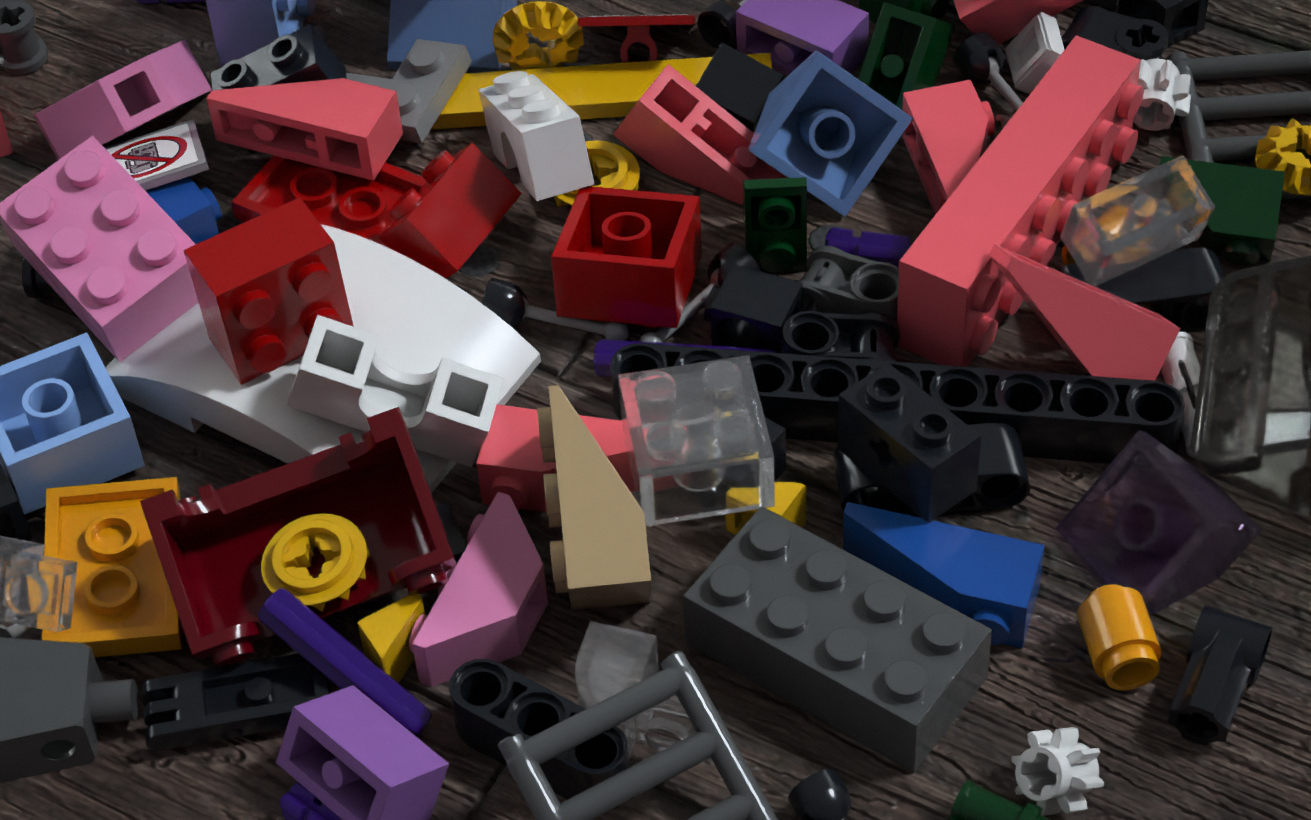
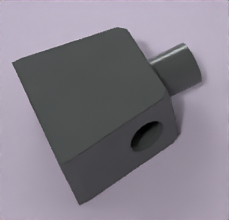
(54, 706)

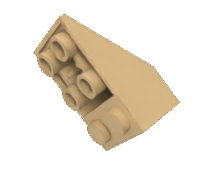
(602, 524)

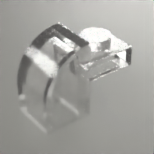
(35, 587)
(615, 660)

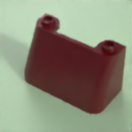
(217, 544)

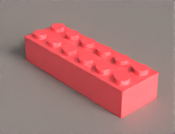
(1019, 198)

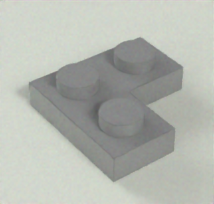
(423, 84)

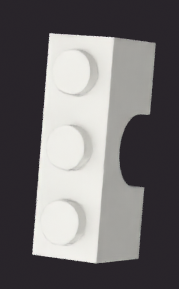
(536, 134)
(349, 382)

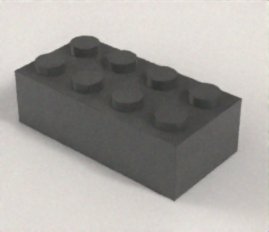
(837, 637)

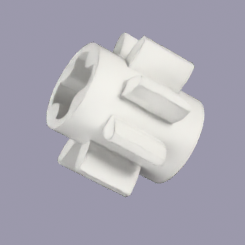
(1163, 96)
(1057, 771)

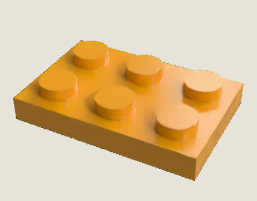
(120, 584)

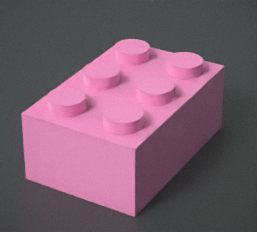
(103, 247)

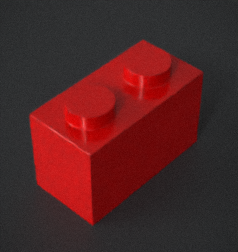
(451, 210)

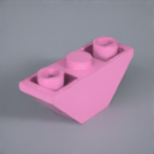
(124, 99)
(489, 598)

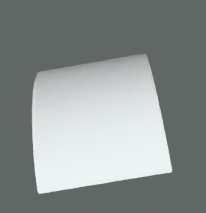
(387, 295)

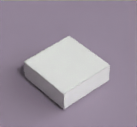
(1034, 51)

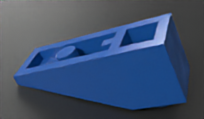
(965, 568)

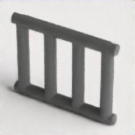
(1239, 106)
(710, 741)

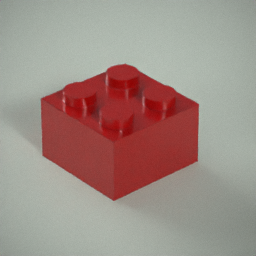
(627, 256)
(266, 287)

